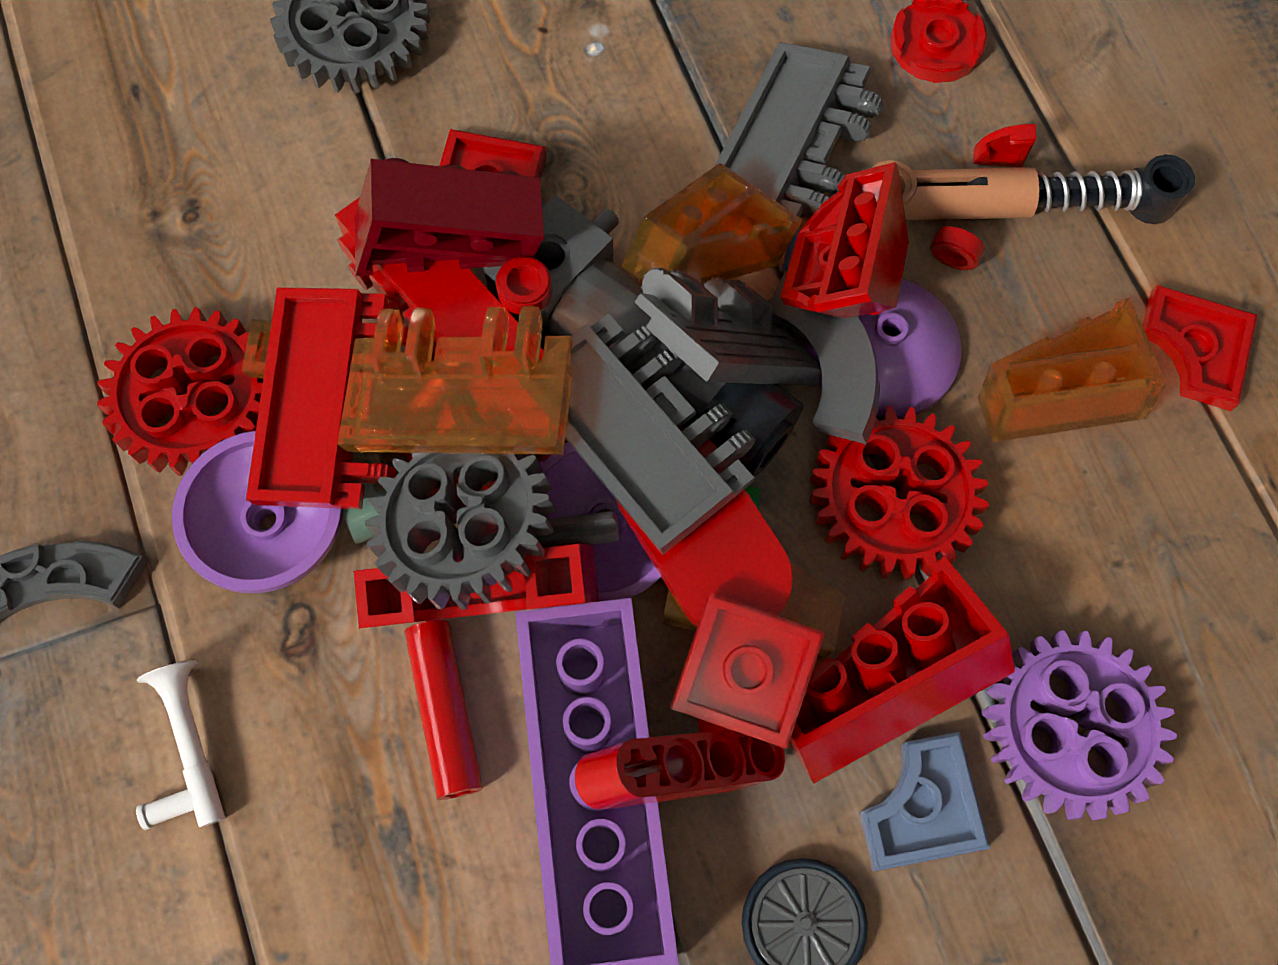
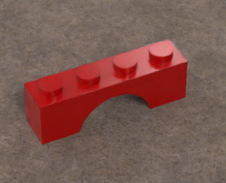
(557, 579)

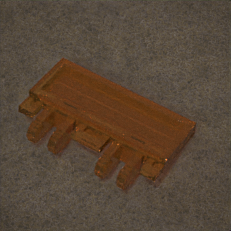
(465, 399)

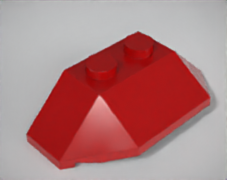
(852, 248)

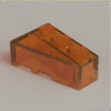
(713, 230)

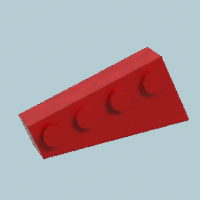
(900, 672)

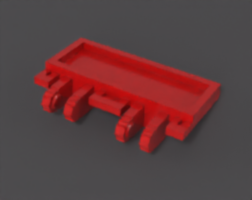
(304, 400)

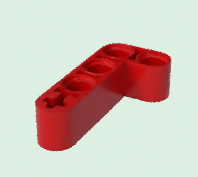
(676, 767)

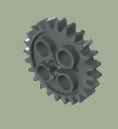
(349, 38)
(411, 522)

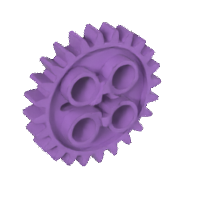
(1065, 771)

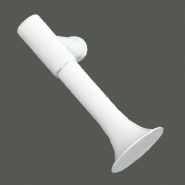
(202, 793)

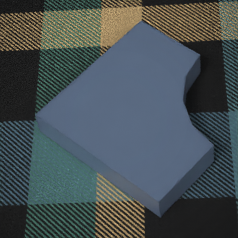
(930, 809)

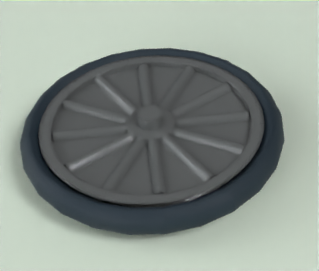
(804, 916)

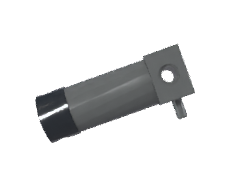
(591, 286)

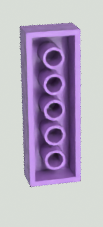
(597, 866)

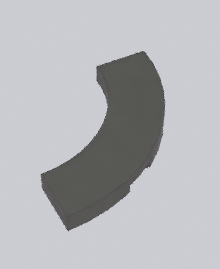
(847, 366)
(67, 572)

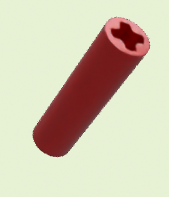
(443, 710)

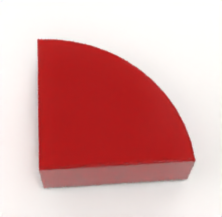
(1005, 146)

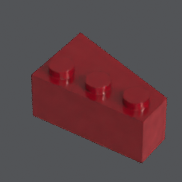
(445, 214)

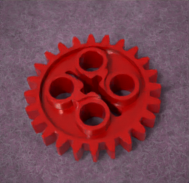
(181, 389)
(894, 538)

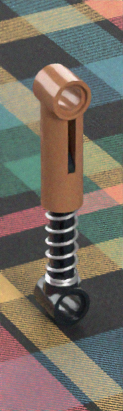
(995, 193)

